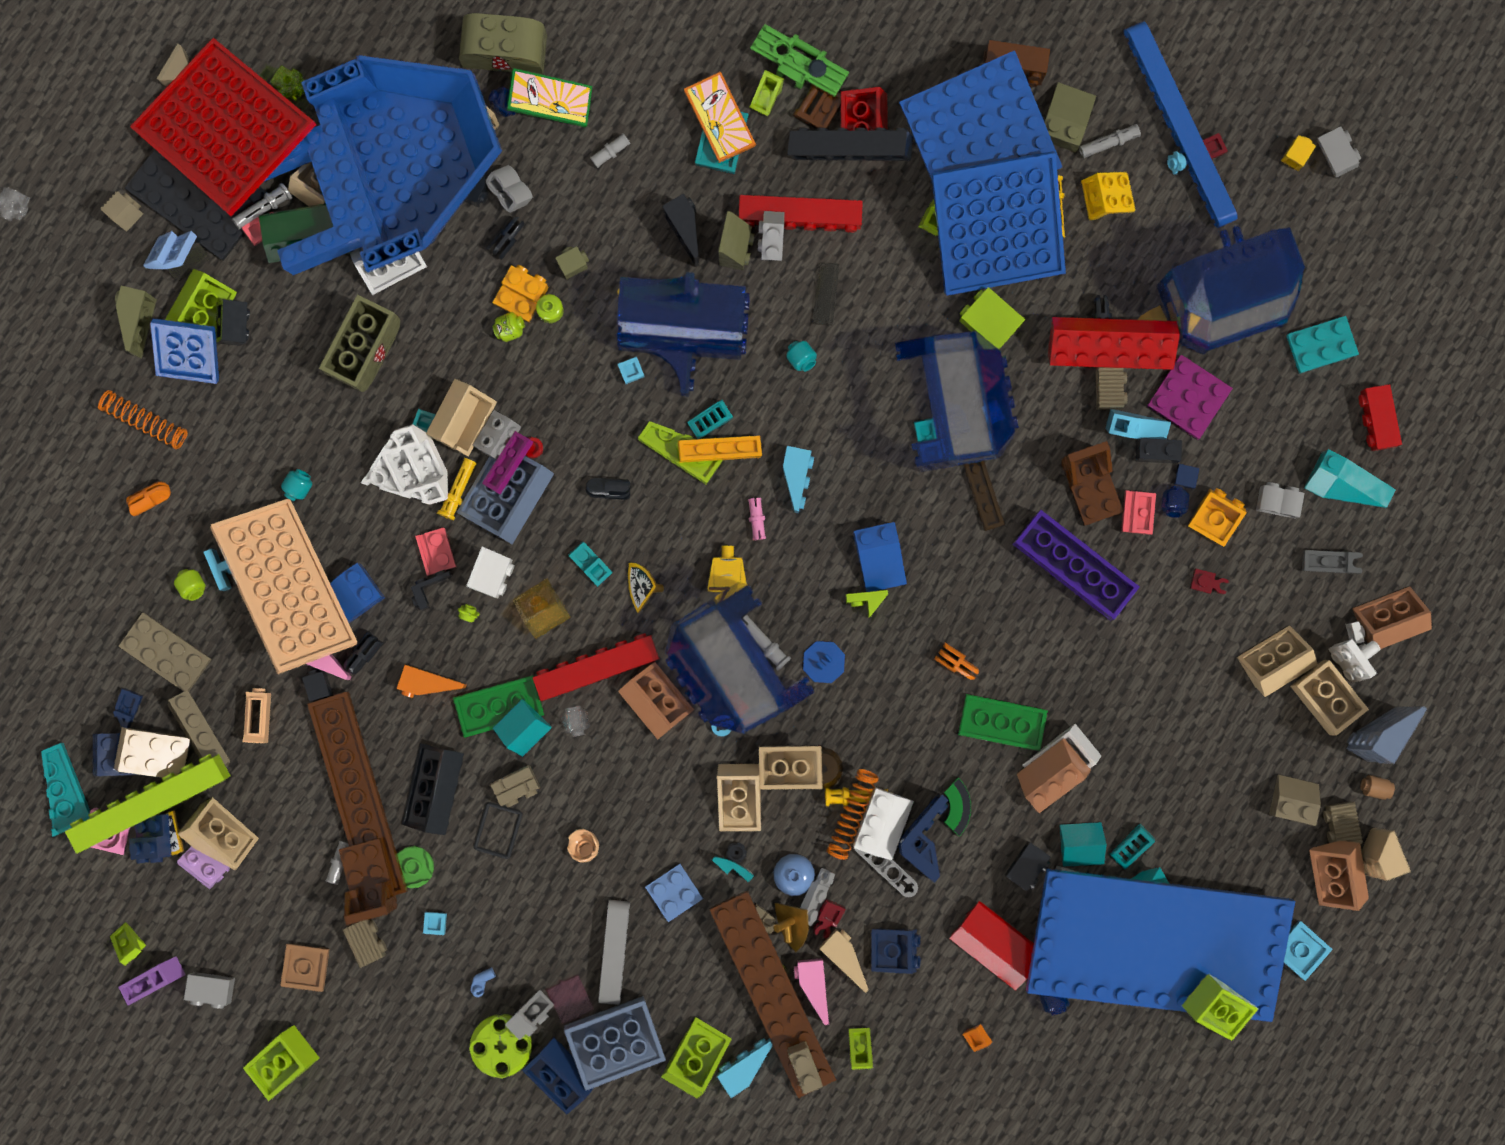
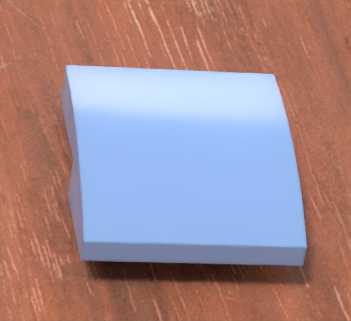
(170, 250)

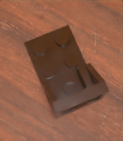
(1091, 483)
(368, 881)

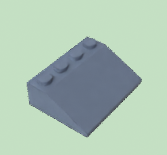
(506, 512)
(1386, 736)
(614, 1043)

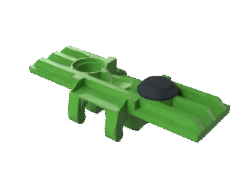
(795, 65)

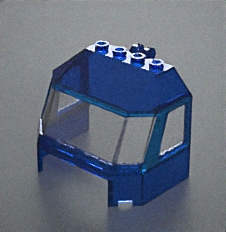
(1234, 289)
(965, 397)
(726, 666)

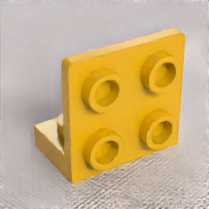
(1107, 194)

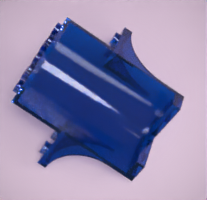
(682, 321)

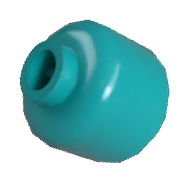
(801, 356)
(296, 485)

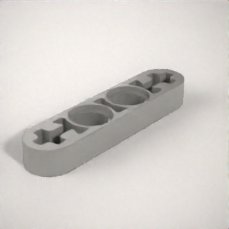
(883, 868)

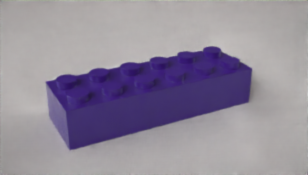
(1076, 565)

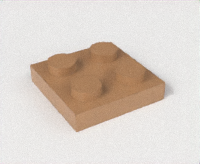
(305, 967)

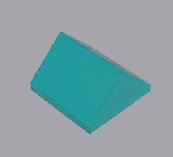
(521, 728)
(1082, 844)

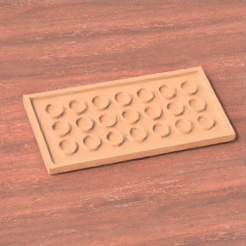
(283, 585)

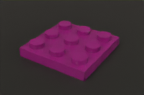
(1189, 397)

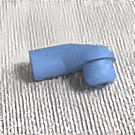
(479, 982)

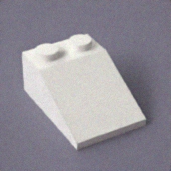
(490, 573)
(1078, 742)

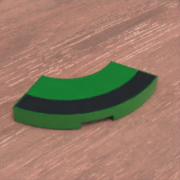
(959, 806)

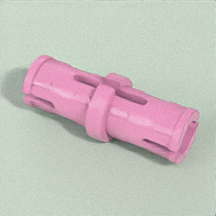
(757, 519)

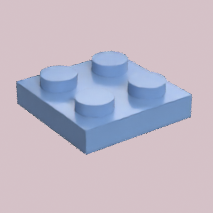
(674, 892)

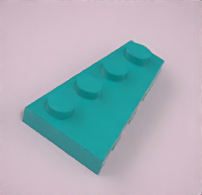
(63, 789)

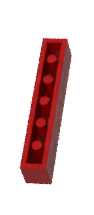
(804, 212)
(595, 668)

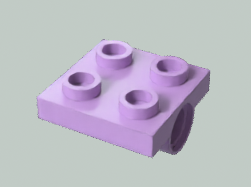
(202, 867)

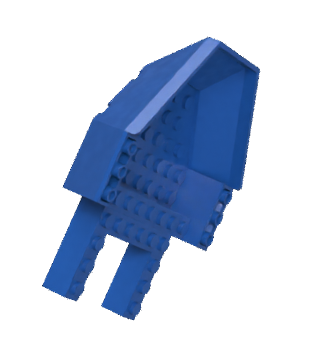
(390, 156)

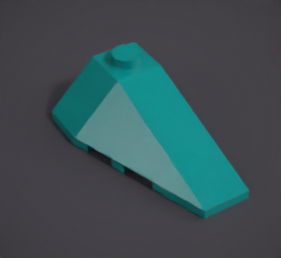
(1345, 481)

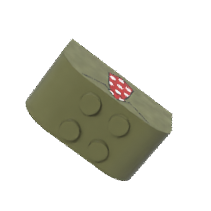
(502, 43)
(361, 344)

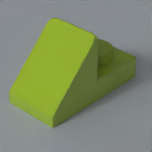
(767, 92)
(873, 599)
(126, 944)
(860, 1048)

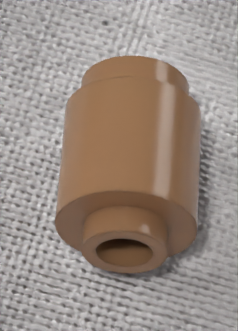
(1377, 787)

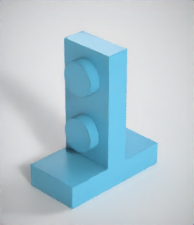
(218, 569)

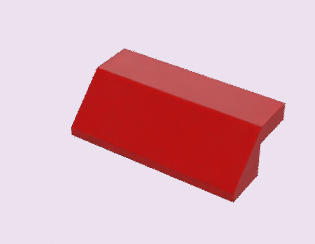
(995, 945)

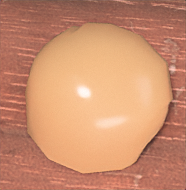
(587, 851)

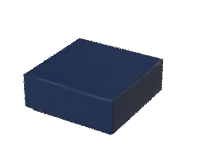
(1186, 476)

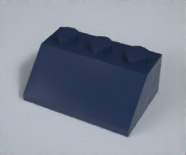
(557, 1076)

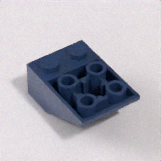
(104, 755)

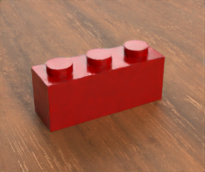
(1380, 418)

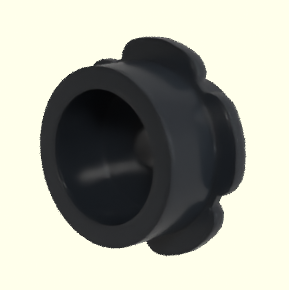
(736, 847)

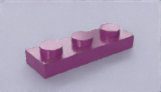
(507, 462)

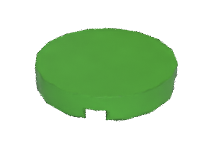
(419, 866)

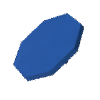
(824, 662)

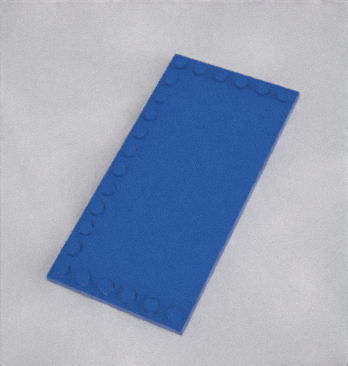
(1156, 941)

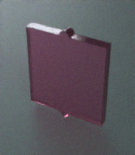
(570, 999)

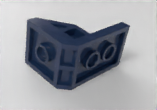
(924, 855)

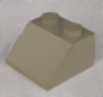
(1296, 800)

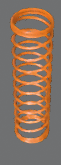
(174, 438)
(864, 778)

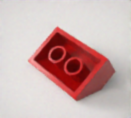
(864, 109)

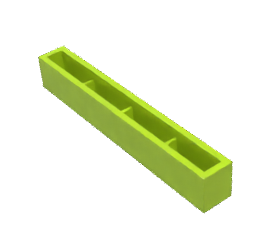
(147, 803)

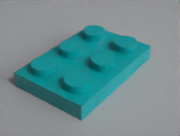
(707, 158)
(1322, 344)

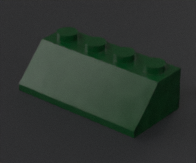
(291, 226)

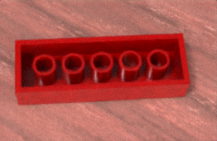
(1113, 343)

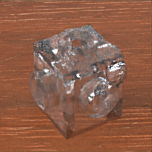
(13, 204)

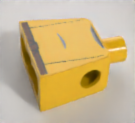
(726, 571)

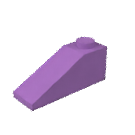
(152, 980)

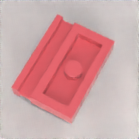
(1138, 512)
(435, 551)

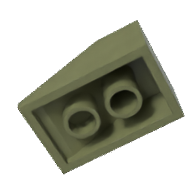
(1068, 116)
(735, 242)
(134, 315)

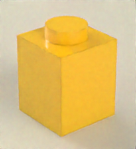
(1298, 152)

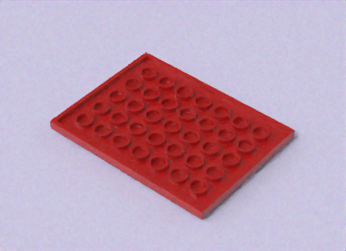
(223, 126)

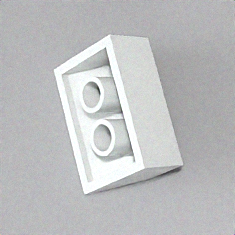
(388, 274)
(882, 824)

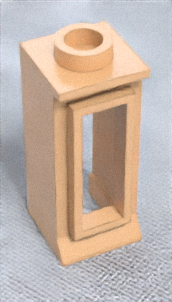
(262, 736)

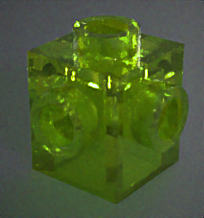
(288, 82)

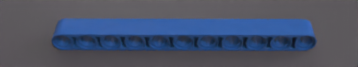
(1181, 123)

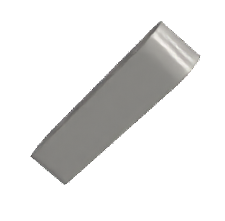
(614, 952)

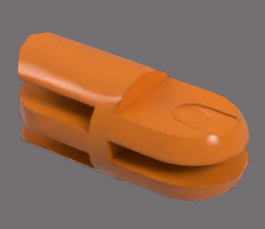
(148, 498)
(956, 662)

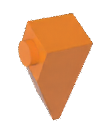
(422, 682)

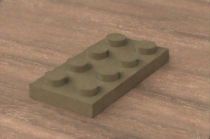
(165, 652)

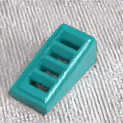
(728, 416)
(1127, 841)

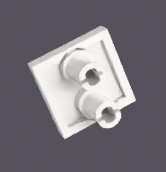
(1355, 659)

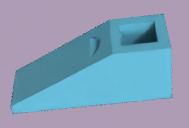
(1136, 426)
(795, 471)
(739, 1074)

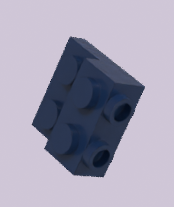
(151, 840)
(895, 950)

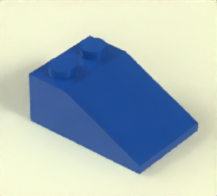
(880, 557)
(356, 591)

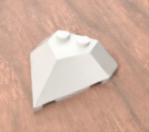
(410, 467)

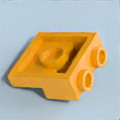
(520, 292)
(1218, 516)

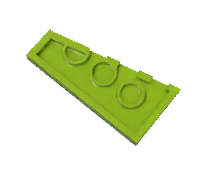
(665, 442)

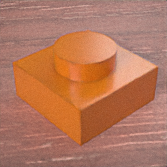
(977, 1038)

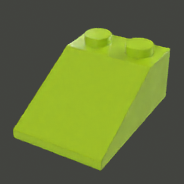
(1219, 1007)
(696, 1058)
(281, 1062)

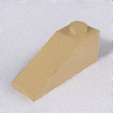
(842, 953)

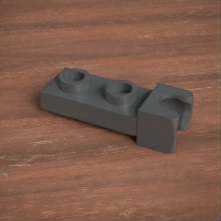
(1330, 562)

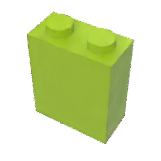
(991, 318)

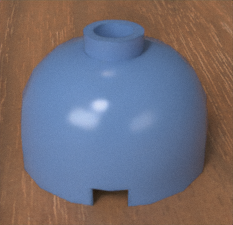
(793, 874)

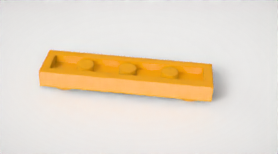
(719, 449)

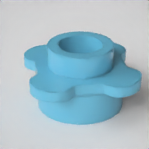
(1176, 162)

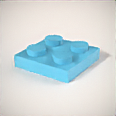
(1304, 950)

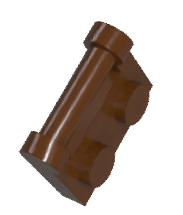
(823, 111)

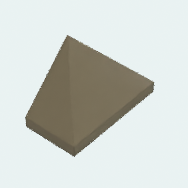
(175, 64)

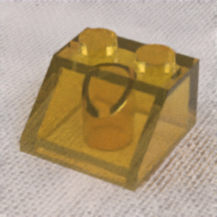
(541, 609)

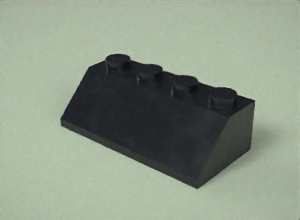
(432, 789)

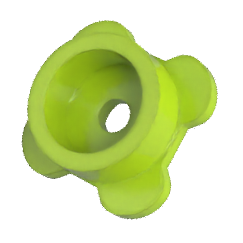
(468, 613)

